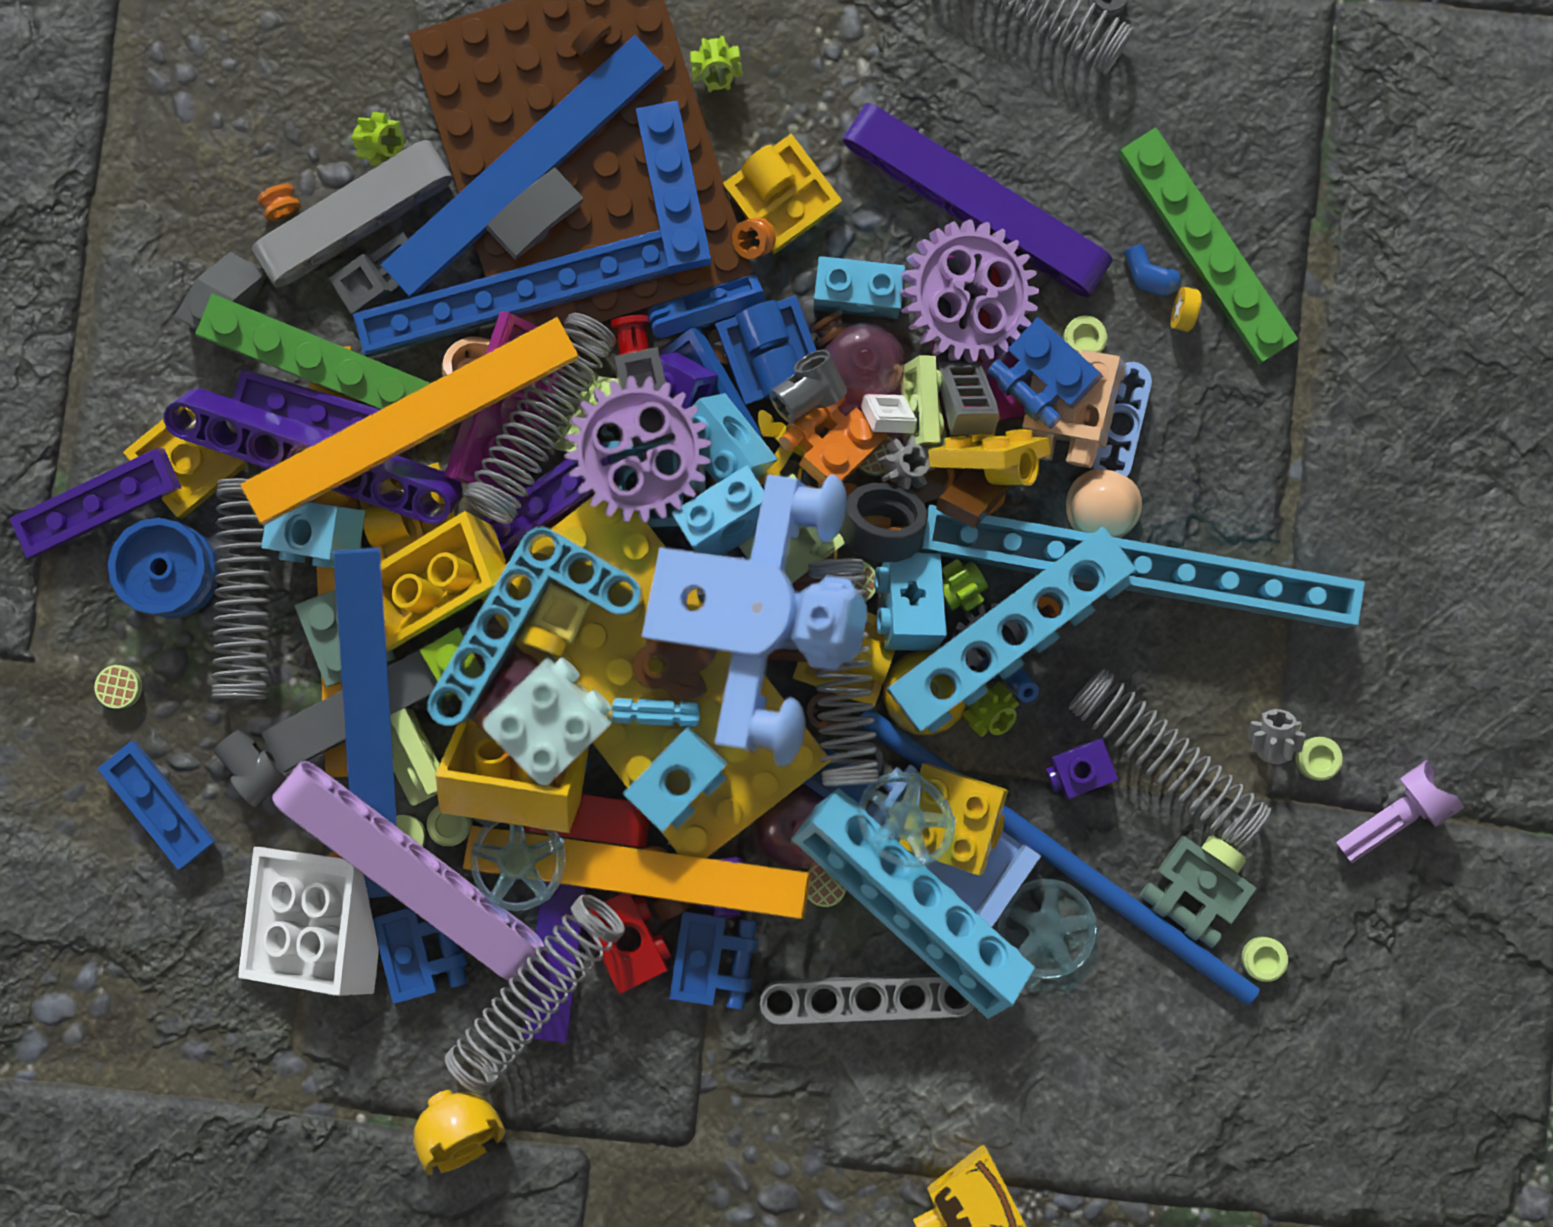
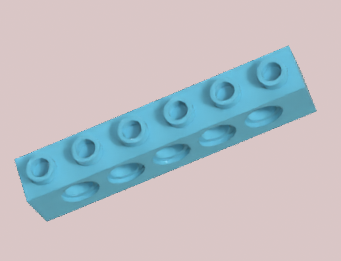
(1096, 554)
(915, 906)

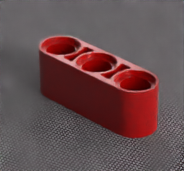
(607, 821)

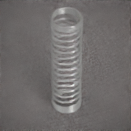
(1103, 61)
(481, 495)
(247, 688)
(850, 775)
(1242, 828)
(478, 1056)

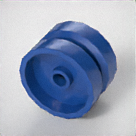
(138, 565)

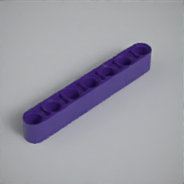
(976, 197)
(293, 437)

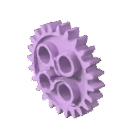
(934, 280)
(623, 411)

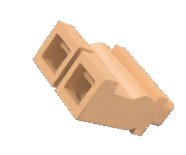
(1090, 419)

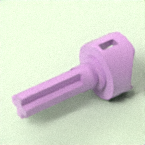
(1421, 799)

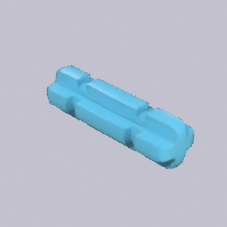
(656, 712)

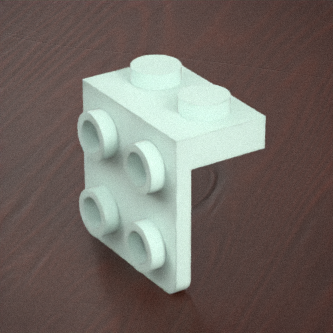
(548, 720)

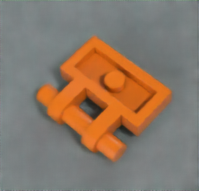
(839, 451)

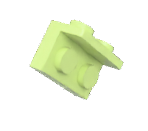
(921, 389)
(413, 757)

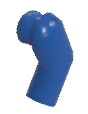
(1148, 276)
(1019, 682)

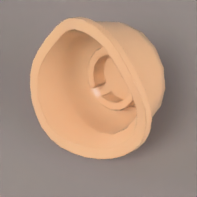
(1104, 500)

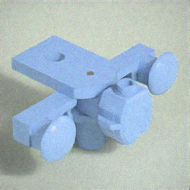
(755, 611)

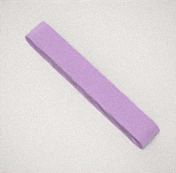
(406, 870)

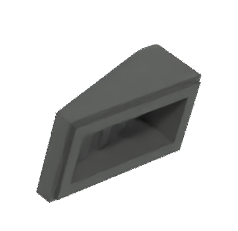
(967, 419)

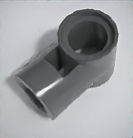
(812, 386)
(253, 770)

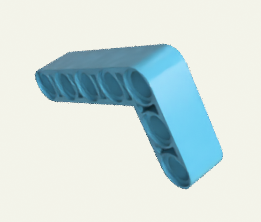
(519, 612)

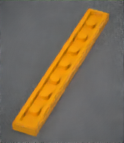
(409, 421)
(664, 875)

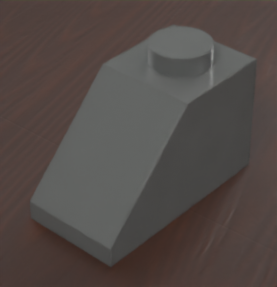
(228, 278)

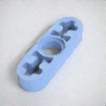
(1139, 396)

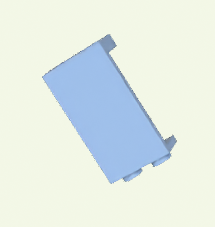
(1004, 872)

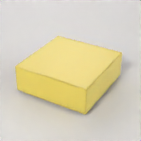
(561, 613)

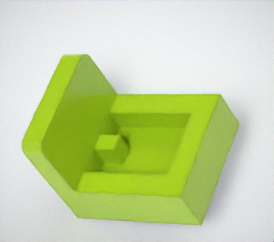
(442, 651)

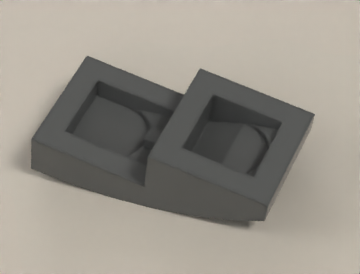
(534, 212)
(364, 279)
(641, 366)

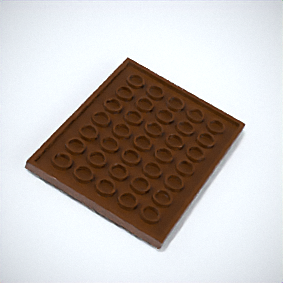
(507, 69)

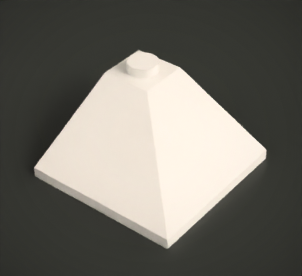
(308, 924)

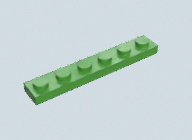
(1207, 246)
(304, 355)

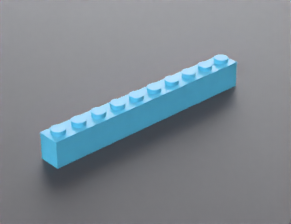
(1158, 570)

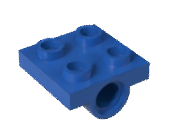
(764, 346)

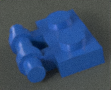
(1054, 363)
(407, 956)
(699, 959)

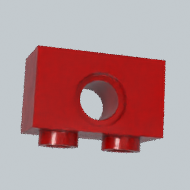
(647, 961)

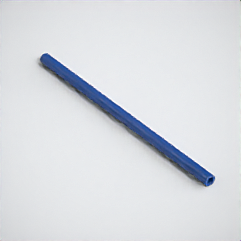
(1081, 872)

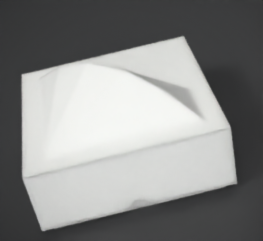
(888, 413)

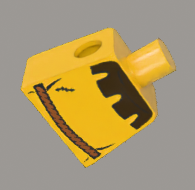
(971, 1196)

